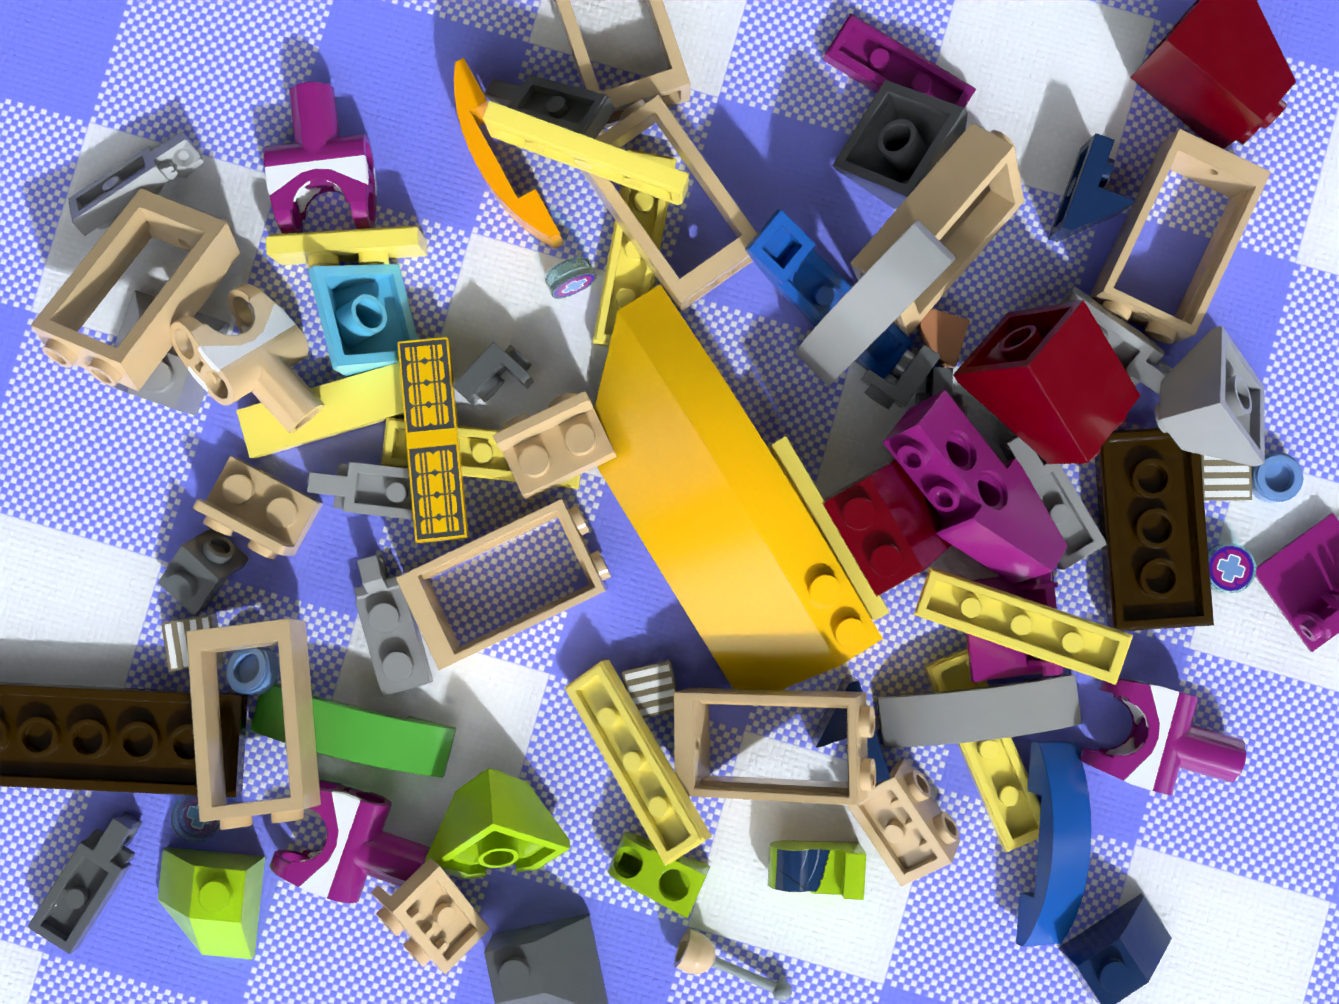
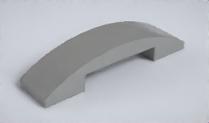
(874, 302)
(979, 712)

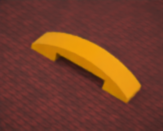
(528, 209)

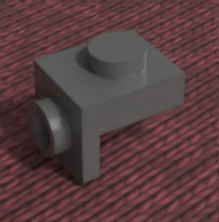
(201, 570)

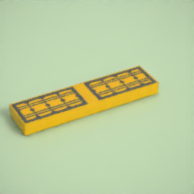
(432, 440)

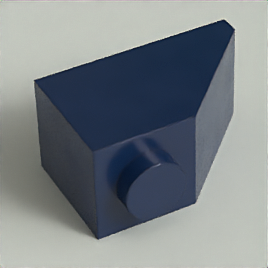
(1118, 951)

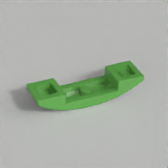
(364, 735)

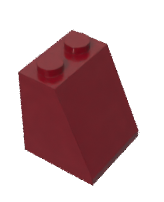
(1219, 71)
(1051, 381)
(887, 526)

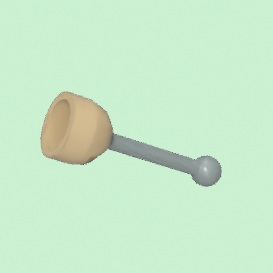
(697, 955)

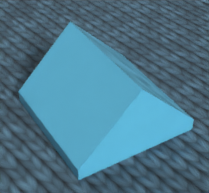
(362, 315)

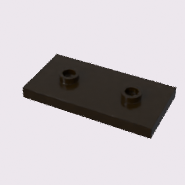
(1152, 532)

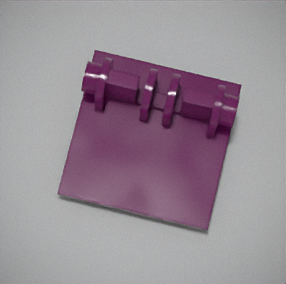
(1306, 582)
(996, 661)

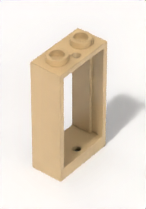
(671, 85)
(1210, 167)
(961, 204)
(715, 269)
(147, 343)
(431, 617)
(298, 720)
(693, 747)

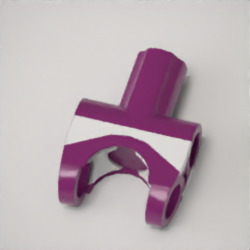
(319, 162)
(1165, 740)
(352, 849)

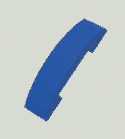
(814, 286)
(1062, 844)

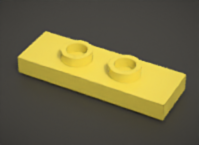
(329, 248)

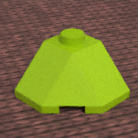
(496, 824)
(213, 898)

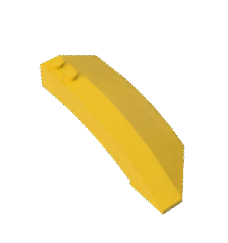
(720, 509)

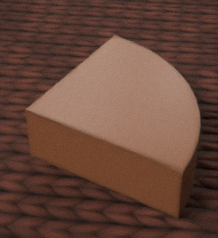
(943, 335)

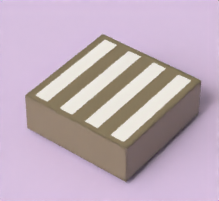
(1225, 480)
(176, 639)
(651, 688)

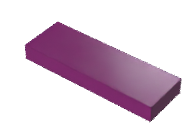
(876, 57)

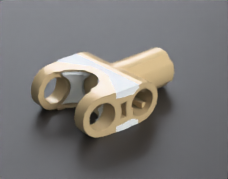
(250, 361)

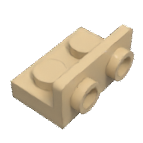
(554, 444)
(259, 509)
(907, 825)
(433, 916)

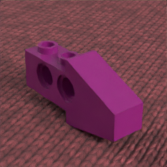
(984, 502)

